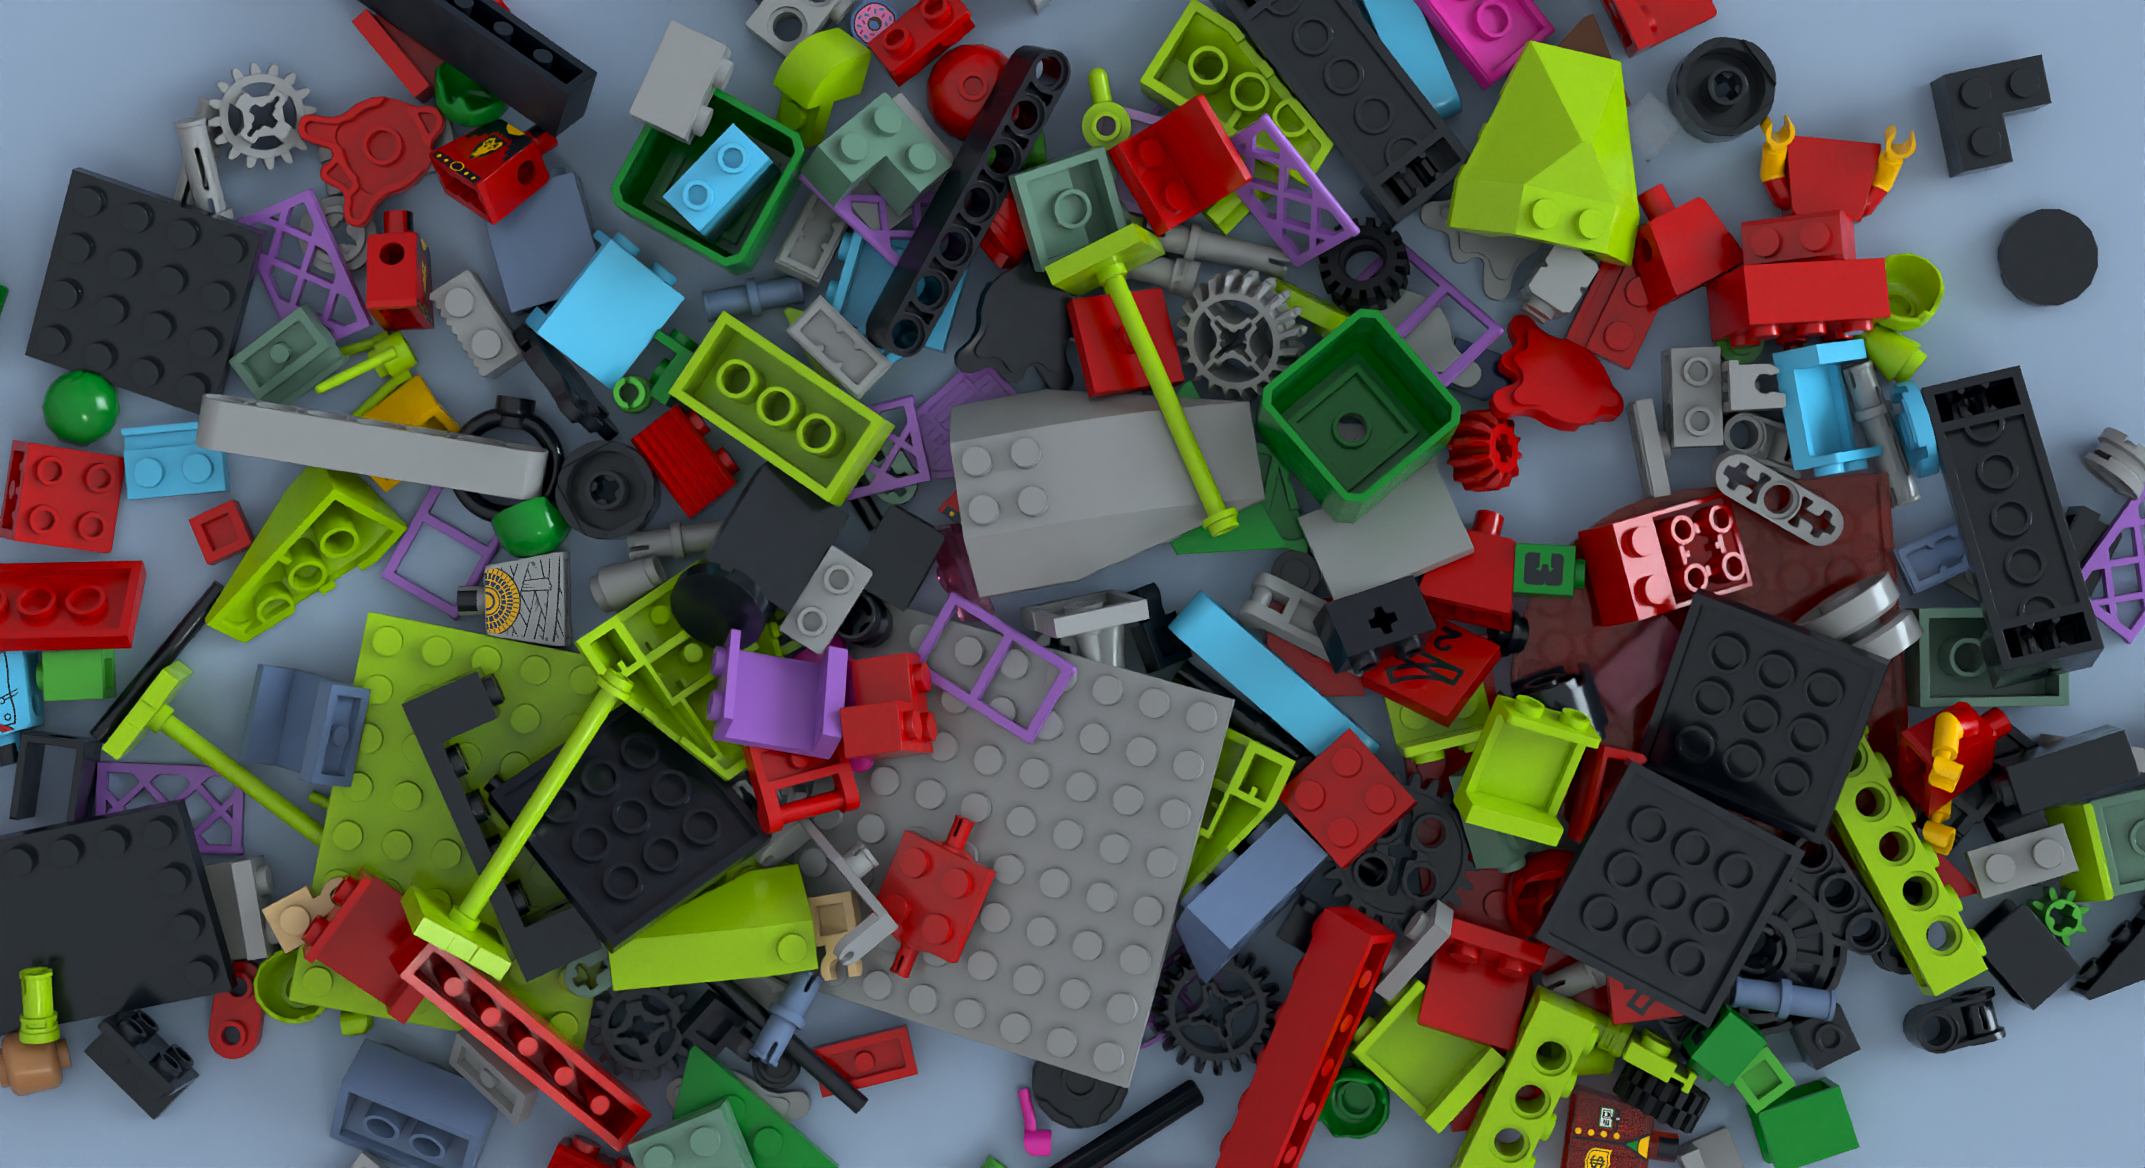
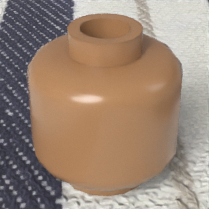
(32, 1066)

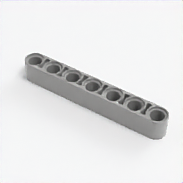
(371, 447)

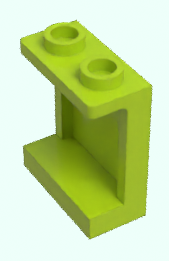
(1524, 768)
(1422, 1065)

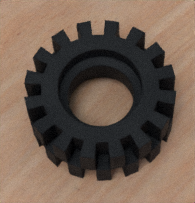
(1370, 291)
(1661, 1099)

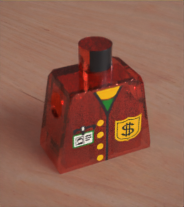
(1611, 1133)

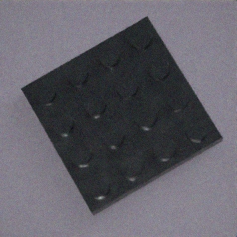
(144, 291)
(1762, 714)
(633, 827)
(1668, 892)

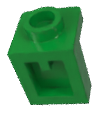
(669, 371)

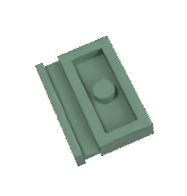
(289, 358)

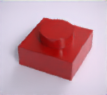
(222, 532)

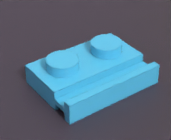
(169, 464)

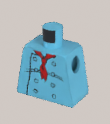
(19, 701)

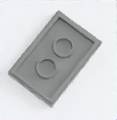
(1397, 538)

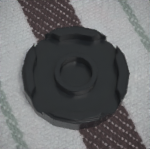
(2048, 257)
(714, 601)
(1073, 1097)

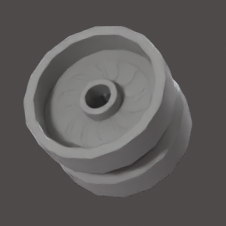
(1856, 617)

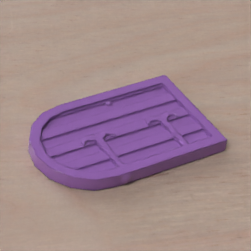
(936, 414)

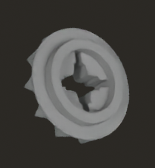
(355, 255)

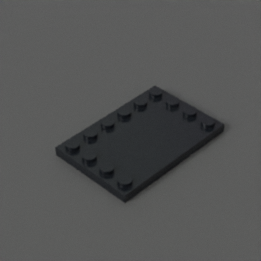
(112, 911)

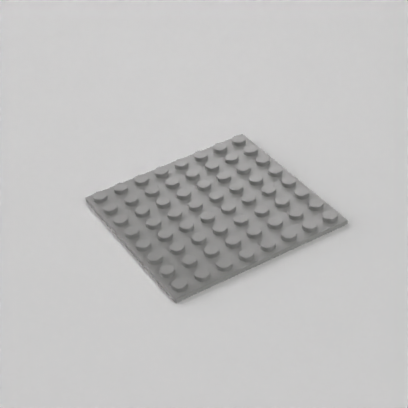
(1083, 837)

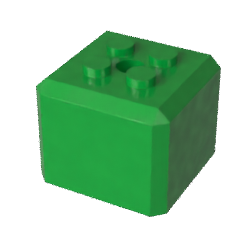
(661, 161)
(1366, 375)

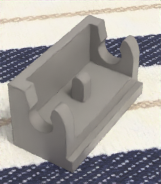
(1741, 389)

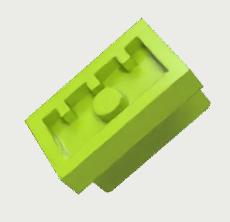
(1425, 739)

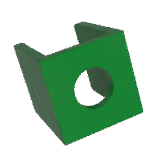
(1804, 1125)

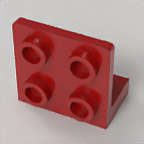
(1652, 22)
(1180, 165)
(61, 497)
(1479, 985)

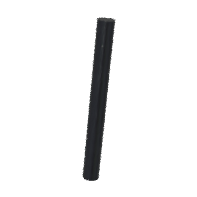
(161, 658)

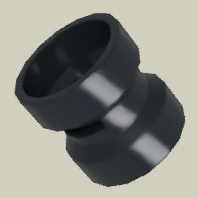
(879, 622)

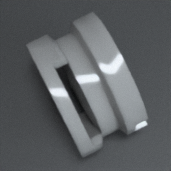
(2118, 463)

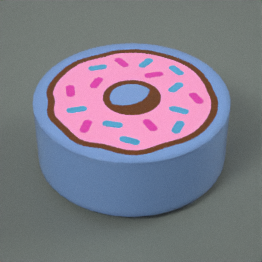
(871, 19)

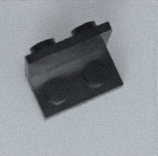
(142, 1061)

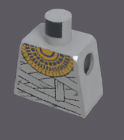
(524, 599)

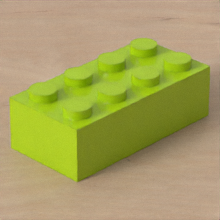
(781, 409)

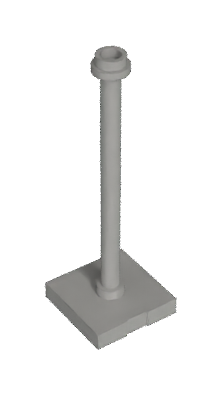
(1085, 617)

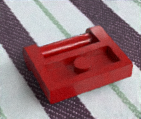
(778, 770)

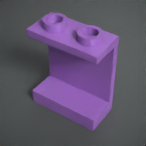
(777, 699)

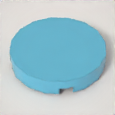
(1915, 429)

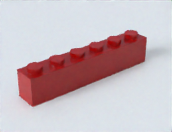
(523, 1040)
(1308, 1041)

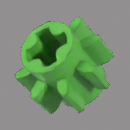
(2070, 911)

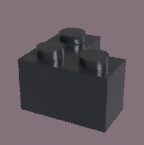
(1973, 111)

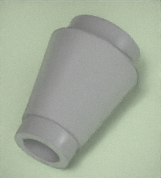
(626, 582)

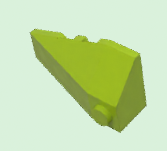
(1215, 59)
(312, 537)
(733, 932)

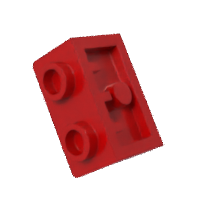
(920, 37)

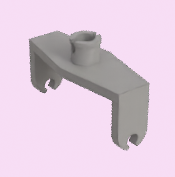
(852, 867)

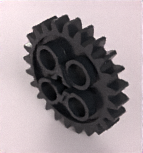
(1445, 861)

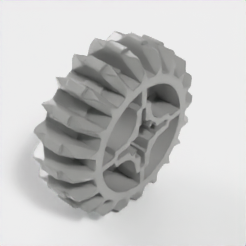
(1212, 310)

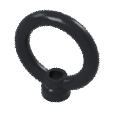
(520, 415)

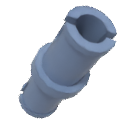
(753, 297)
(1783, 998)
(786, 1017)

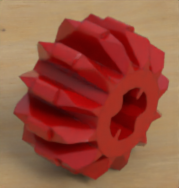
(1484, 451)

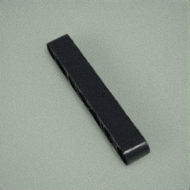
(988, 189)

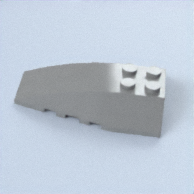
(1084, 482)

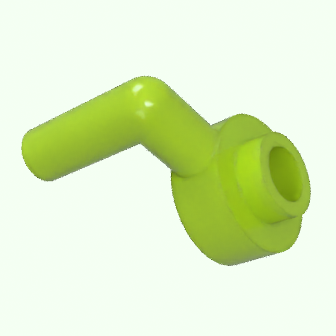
(1103, 107)

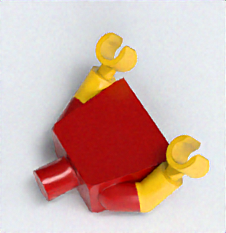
(1828, 174)
(1944, 759)

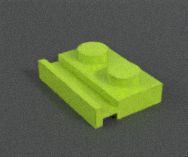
(1654, 1055)

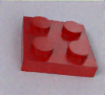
(1346, 799)

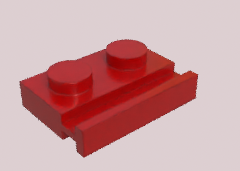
(1613, 315)

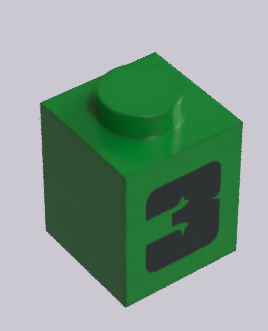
(1547, 571)
(1724, 1047)

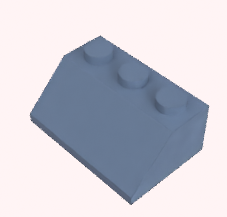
(1247, 893)
(411, 1111)

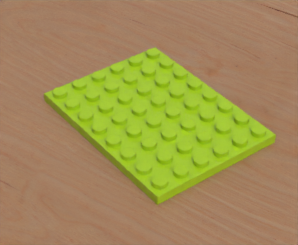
(396, 814)

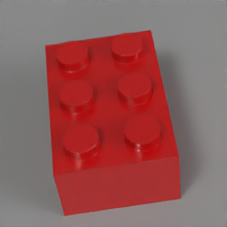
(1798, 302)

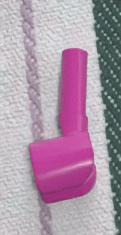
(1036, 1141)

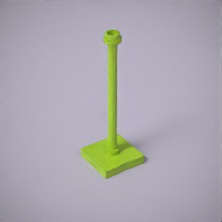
(1106, 265)
(155, 714)
(458, 927)

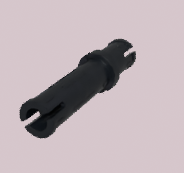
(1243, 717)

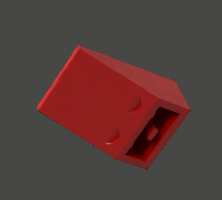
(1663, 557)

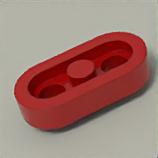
(237, 1011)

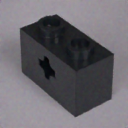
(1375, 626)

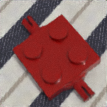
(933, 895)

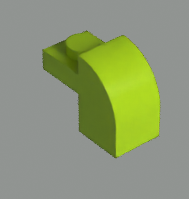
(814, 76)

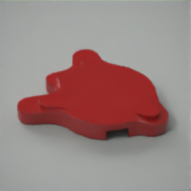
(376, 151)
(1553, 381)

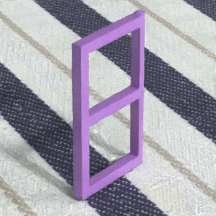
(1444, 289)
(423, 516)
(1010, 635)

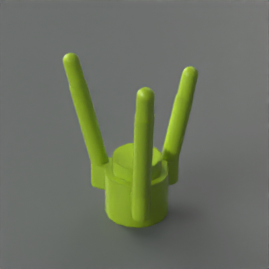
(390, 356)

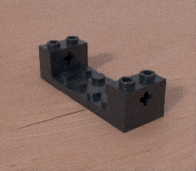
(1356, 97)
(2012, 529)
(445, 711)

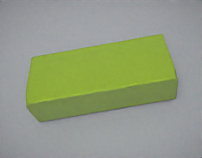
(2092, 879)

